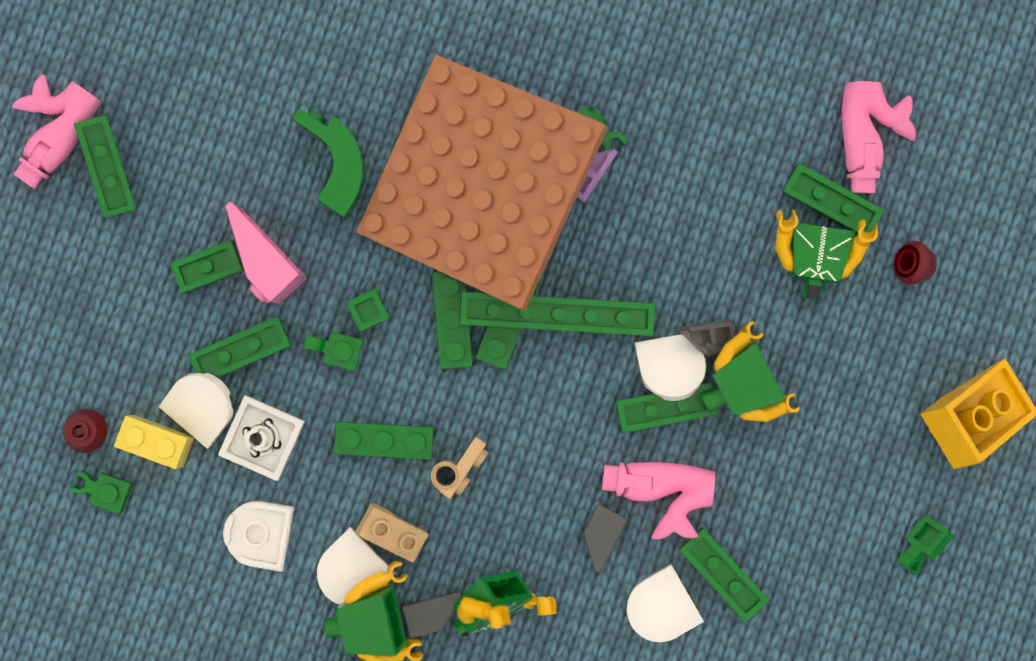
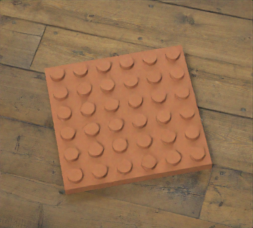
(482, 181)

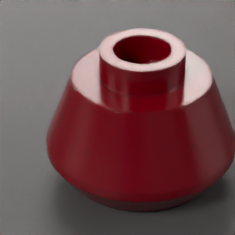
(914, 263)
(93, 428)

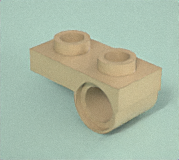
(473, 456)
(391, 532)

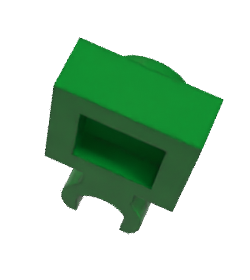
(107, 491)

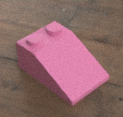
(264, 263)

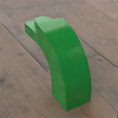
(348, 172)

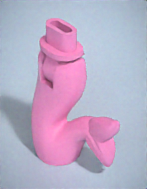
(57, 139)
(861, 140)
(659, 479)

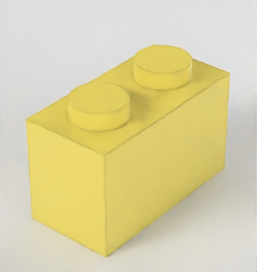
(154, 441)

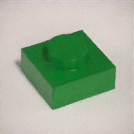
(368, 310)

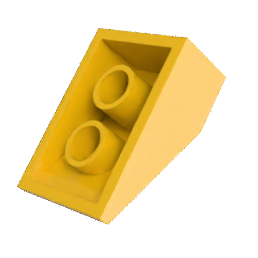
(979, 415)

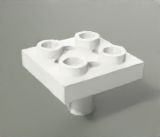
(241, 445)

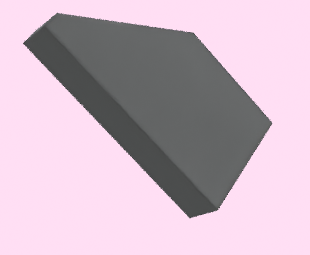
(709, 337)
(602, 534)
(429, 614)

